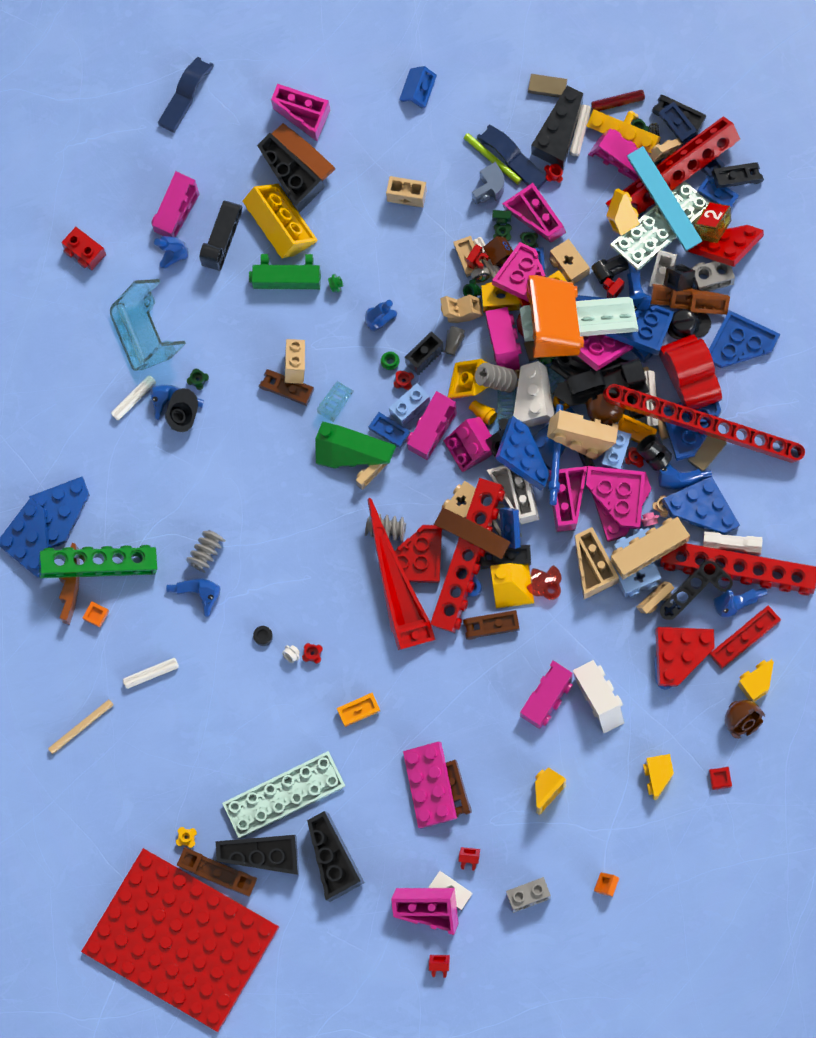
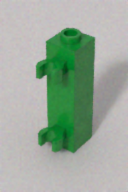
(286, 276)

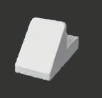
(663, 260)

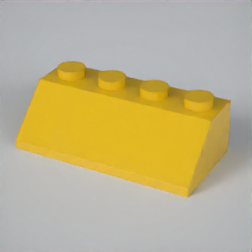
(279, 220)

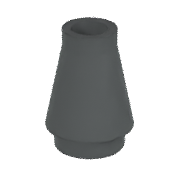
(453, 340)

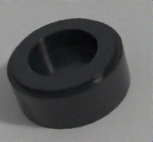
(263, 635)

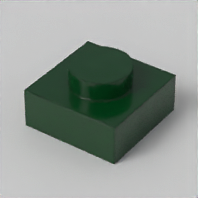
(501, 217)

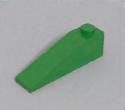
(345, 447)

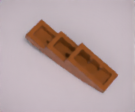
(304, 151)
(692, 299)
(69, 593)

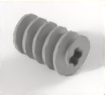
(496, 377)
(391, 527)
(204, 550)

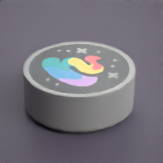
(480, 275)

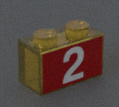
(713, 222)

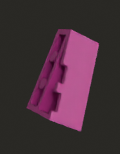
(614, 150)
(175, 205)
(535, 213)
(432, 425)

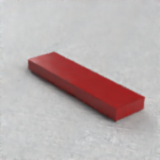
(745, 637)

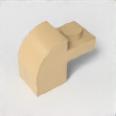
(461, 309)

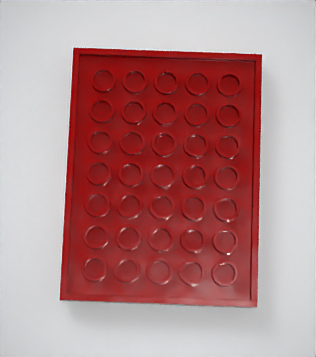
(180, 939)

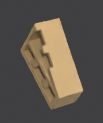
(582, 435)
(594, 564)

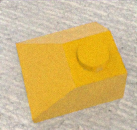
(463, 379)
(511, 585)
(547, 788)

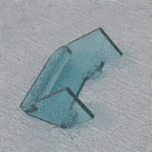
(136, 328)

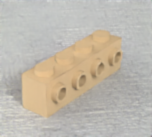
(650, 547)

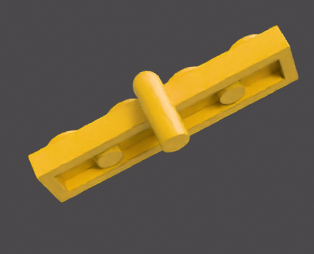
(602, 123)

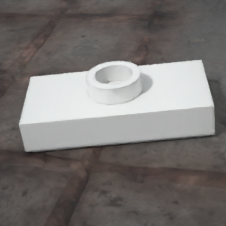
(462, 894)

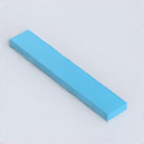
(664, 198)

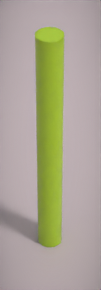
(492, 158)

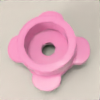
(649, 519)

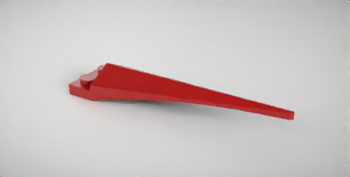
(404, 610)

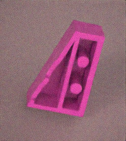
(301, 109)
(503, 338)
(569, 497)
(547, 695)
(427, 906)

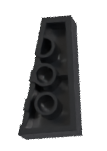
(556, 134)
(293, 175)
(267, 853)
(334, 861)

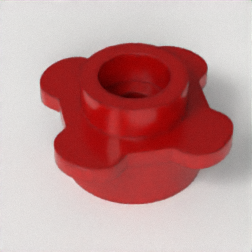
(553, 173)
(400, 375)
(631, 460)
(312, 648)

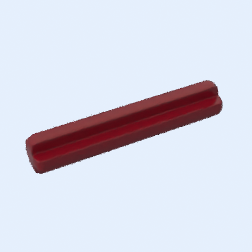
(618, 100)

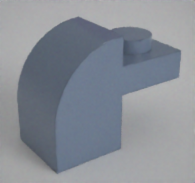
(493, 184)

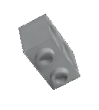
(714, 279)
(528, 895)

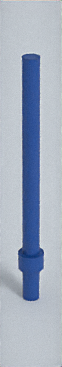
(554, 485)

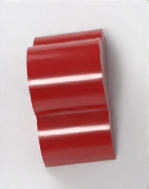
(691, 371)

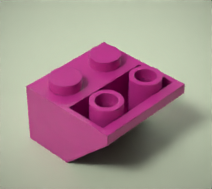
(469, 443)

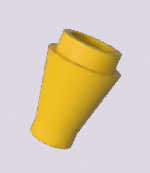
(486, 413)

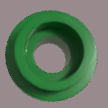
(335, 283)
(390, 355)

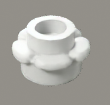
(291, 654)

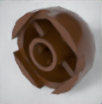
(603, 410)
(743, 717)

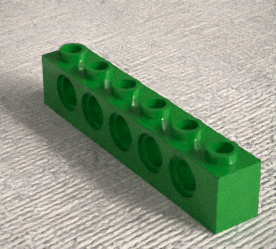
(49, 569)

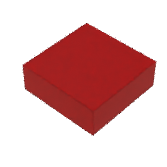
(720, 778)

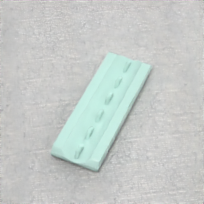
(654, 232)
(594, 317)
(283, 795)

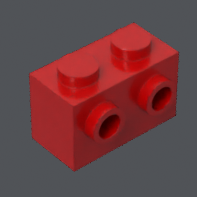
(83, 248)

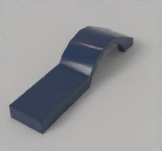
(184, 94)
(685, 132)
(512, 156)

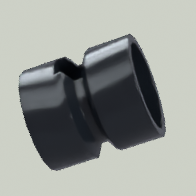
(654, 452)

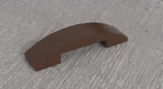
(472, 533)
(216, 872)

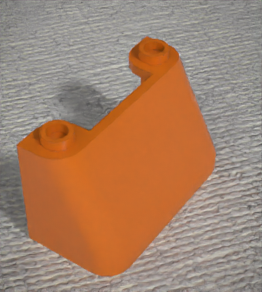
(554, 317)

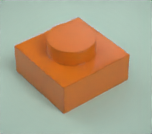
(95, 614)
(606, 884)

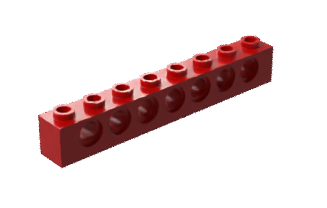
(687, 161)
(749, 563)
(450, 623)

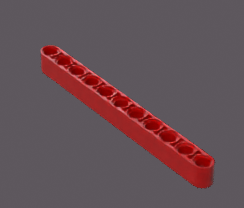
(713, 423)

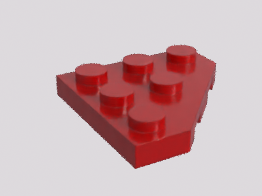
(732, 245)
(422, 555)
(680, 652)

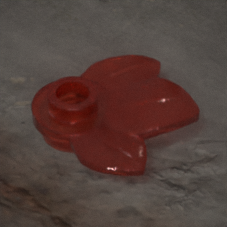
(543, 581)

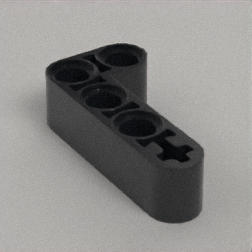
(215, 252)
(693, 591)

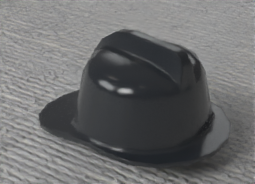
(687, 323)
(181, 410)

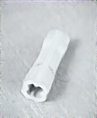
(746, 544)

